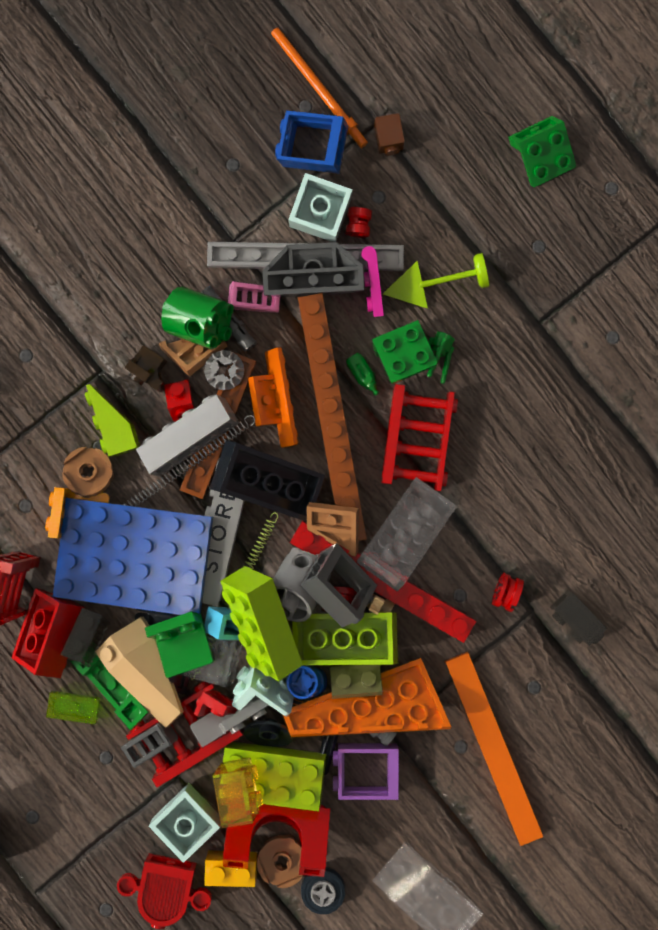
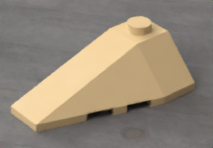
(139, 669)

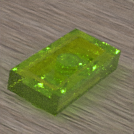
(73, 707)

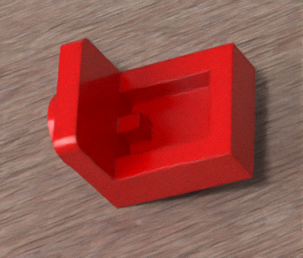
(178, 398)

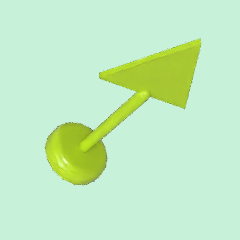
(411, 287)

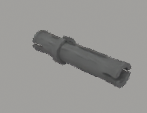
(239, 332)

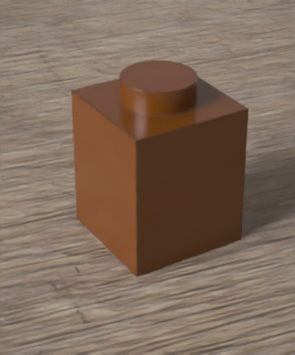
(389, 134)

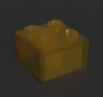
(237, 792)

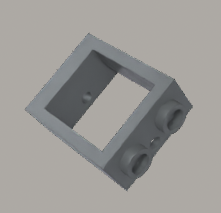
(328, 597)

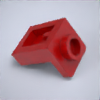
(214, 702)

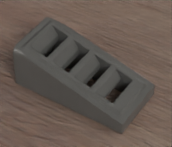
(164, 736)

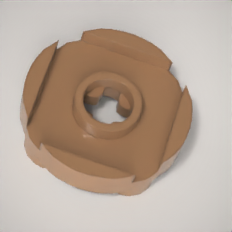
(86, 485)
(268, 854)

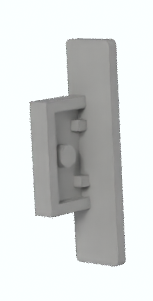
(213, 726)

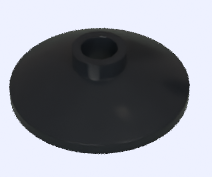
(268, 733)

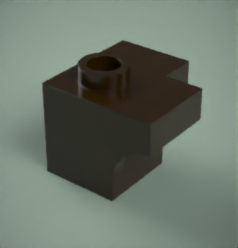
(147, 368)

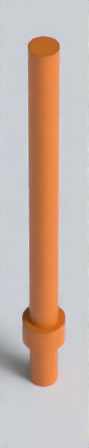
(318, 86)

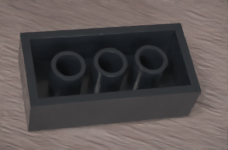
(266, 480)

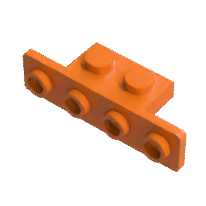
(272, 398)

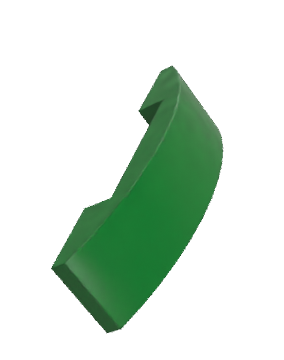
(126, 705)

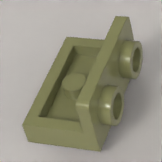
(355, 681)

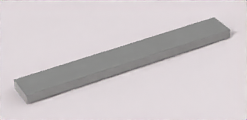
(259, 255)

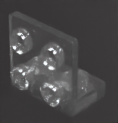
(226, 659)

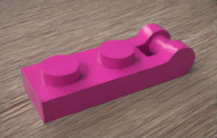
(372, 280)

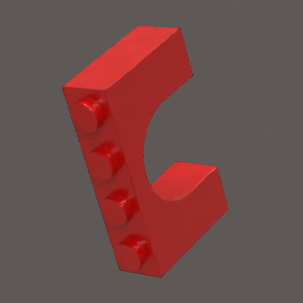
(309, 824)

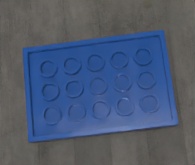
(132, 557)

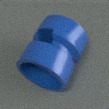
(307, 682)

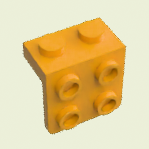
(57, 502)

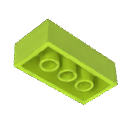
(261, 623)
(368, 642)
(284, 775)

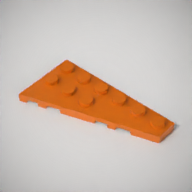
(405, 705)

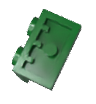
(544, 150)
(404, 352)
(181, 643)

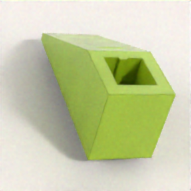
(117, 431)

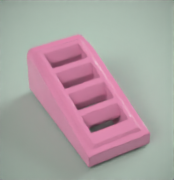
(253, 306)

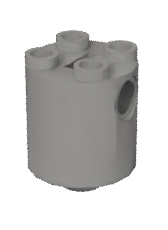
(288, 579)

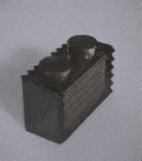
(85, 637)

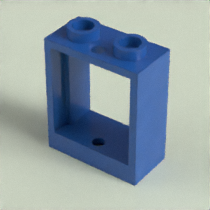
(335, 145)

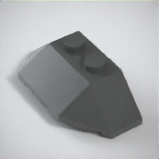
(313, 270)

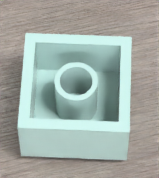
(320, 207)
(185, 822)

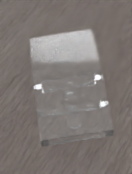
(425, 893)

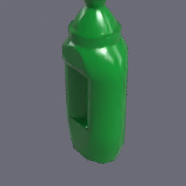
(362, 372)

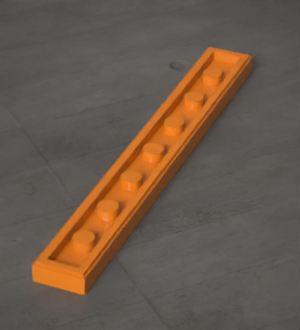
(494, 748)

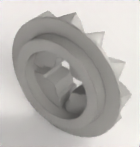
(221, 381)

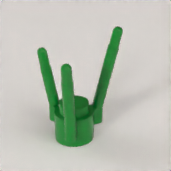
(441, 345)

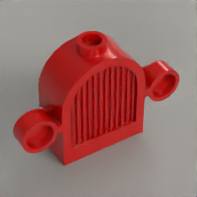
(164, 890)

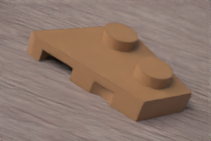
(188, 355)
(335, 524)

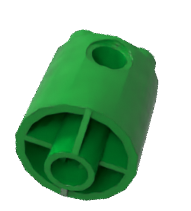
(197, 317)

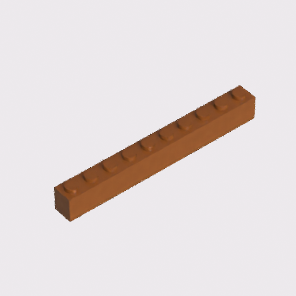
(330, 404)

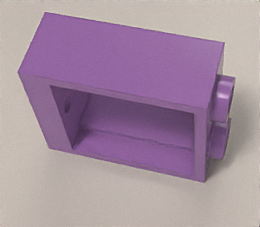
(367, 793)

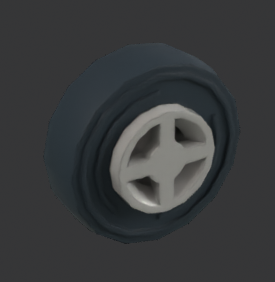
(323, 900)

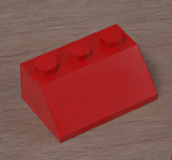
(45, 634)

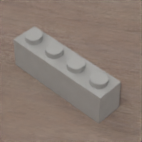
(187, 435)

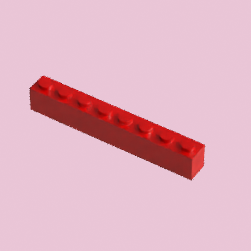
(408, 596)

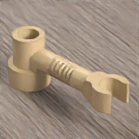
(380, 605)

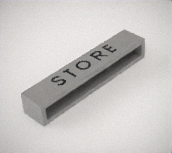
(226, 519)

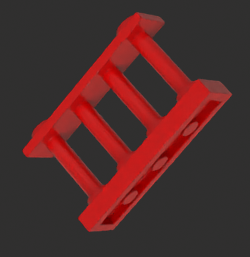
(399, 423)
(12, 576)
(186, 757)

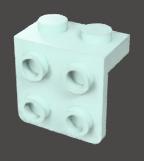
(254, 682)

